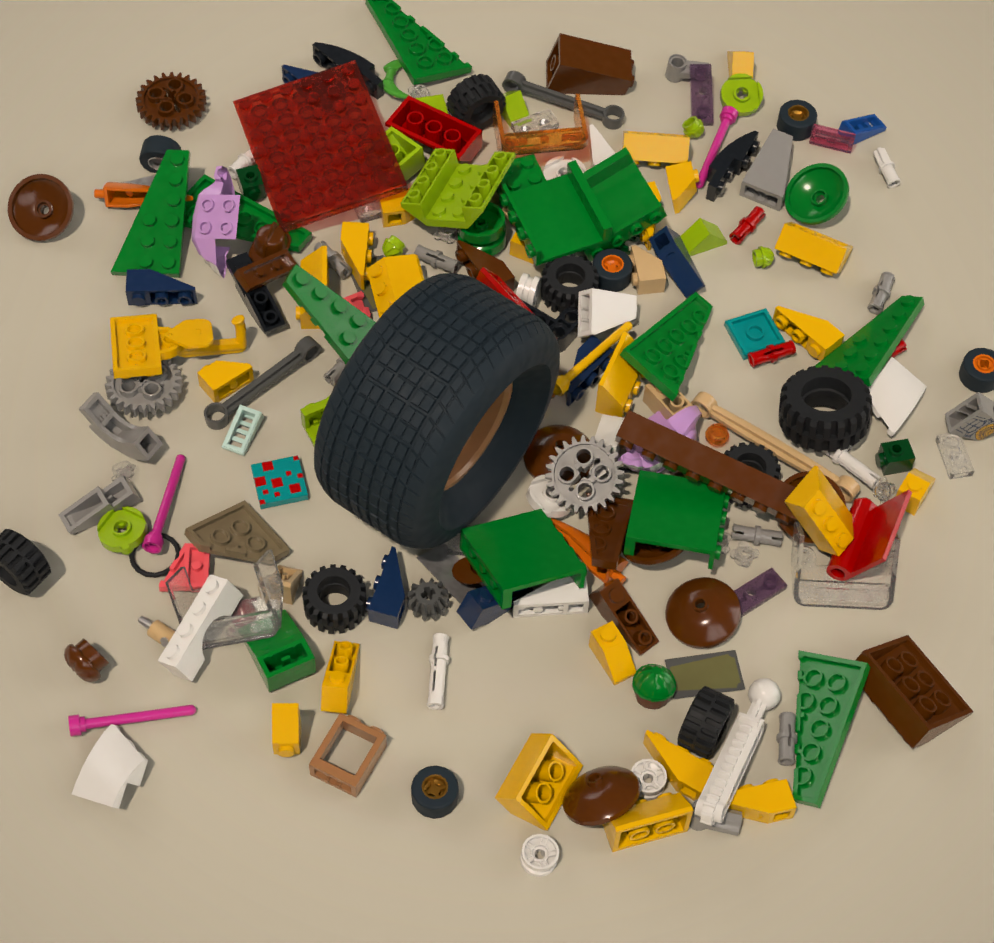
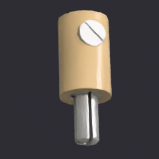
(157, 630)

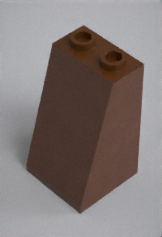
(588, 67)

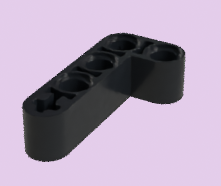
(563, 327)

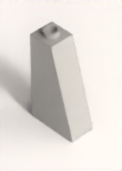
(768, 173)

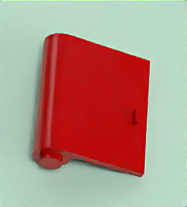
(873, 536)

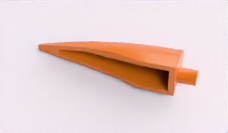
(124, 194)
(580, 543)

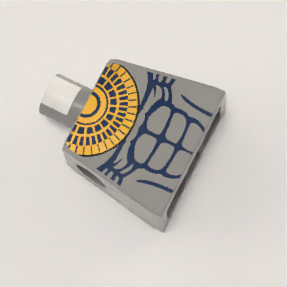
(972, 418)

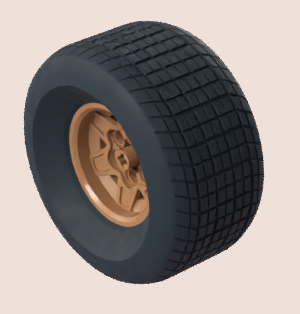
(435, 409)

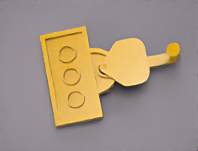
(142, 345)

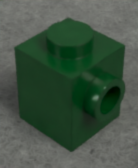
(250, 182)
(895, 457)

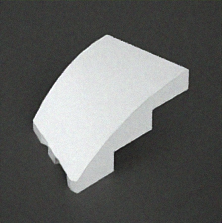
(895, 394)
(109, 769)

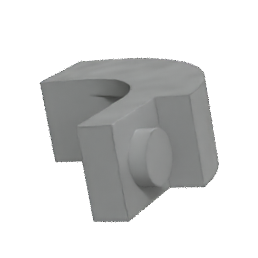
(121, 435)

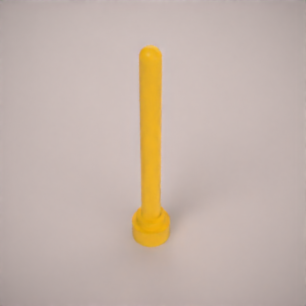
(563, 381)

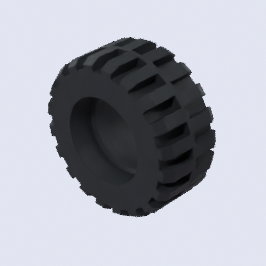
(820, 428)

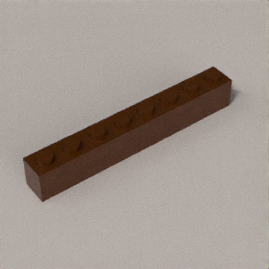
(706, 465)

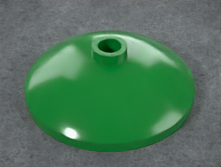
(812, 185)

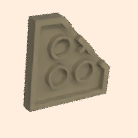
(236, 534)

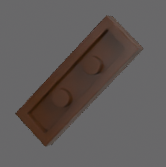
(265, 270)

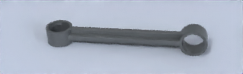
(563, 99)
(305, 350)

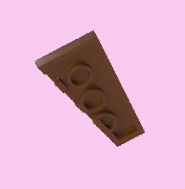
(608, 532)

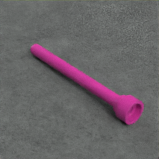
(727, 117)
(154, 540)
(80, 724)

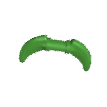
(388, 82)

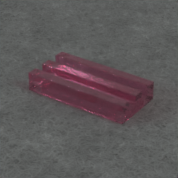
(832, 138)

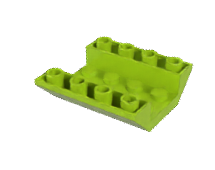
(454, 192)

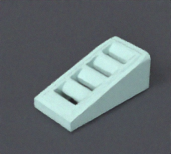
(242, 412)

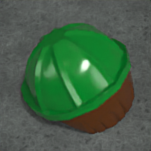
(653, 686)

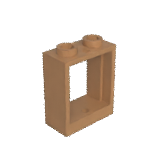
(337, 777)

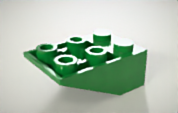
(283, 656)

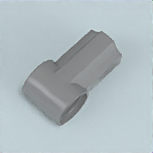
(679, 68)
(730, 824)

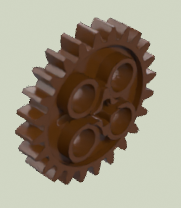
(160, 110)

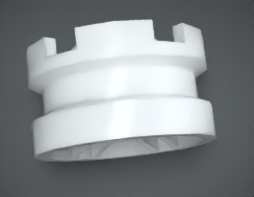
(529, 288)
(654, 770)
(548, 849)

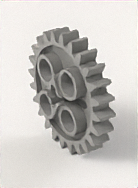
(145, 393)
(601, 489)

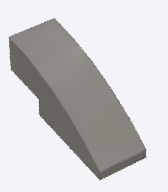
(91, 507)

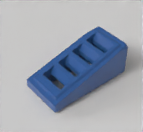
(862, 128)

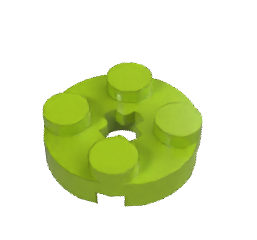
(748, 86)
(127, 540)

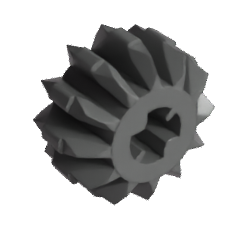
(427, 590)

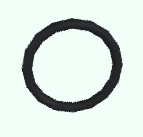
(153, 574)

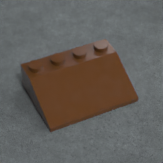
(911, 691)

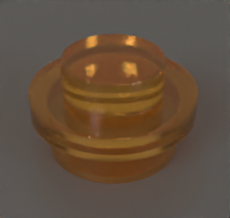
(717, 435)

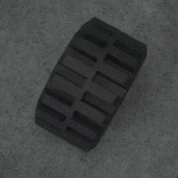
(474, 100)
(567, 270)
(757, 458)
(21, 562)
(334, 616)
(705, 722)

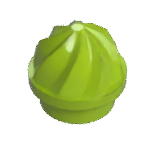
(693, 127)
(393, 246)
(762, 257)

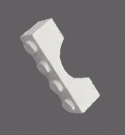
(184, 651)

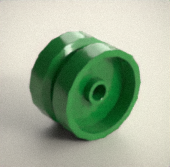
(487, 231)

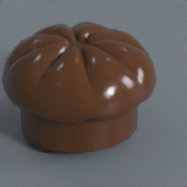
(85, 660)

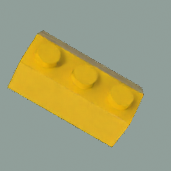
(656, 147)
(813, 248)
(317, 266)
(392, 278)
(618, 383)
(821, 513)
(539, 780)
(650, 821)

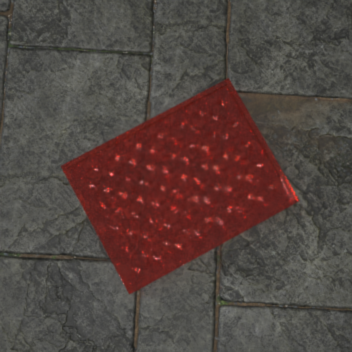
(319, 146)

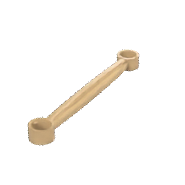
(787, 454)

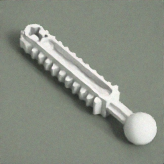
(736, 753)

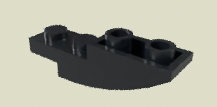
(332, 56)
(729, 162)
(258, 301)

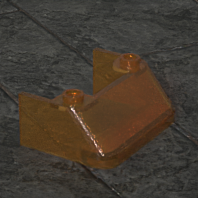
(543, 140)

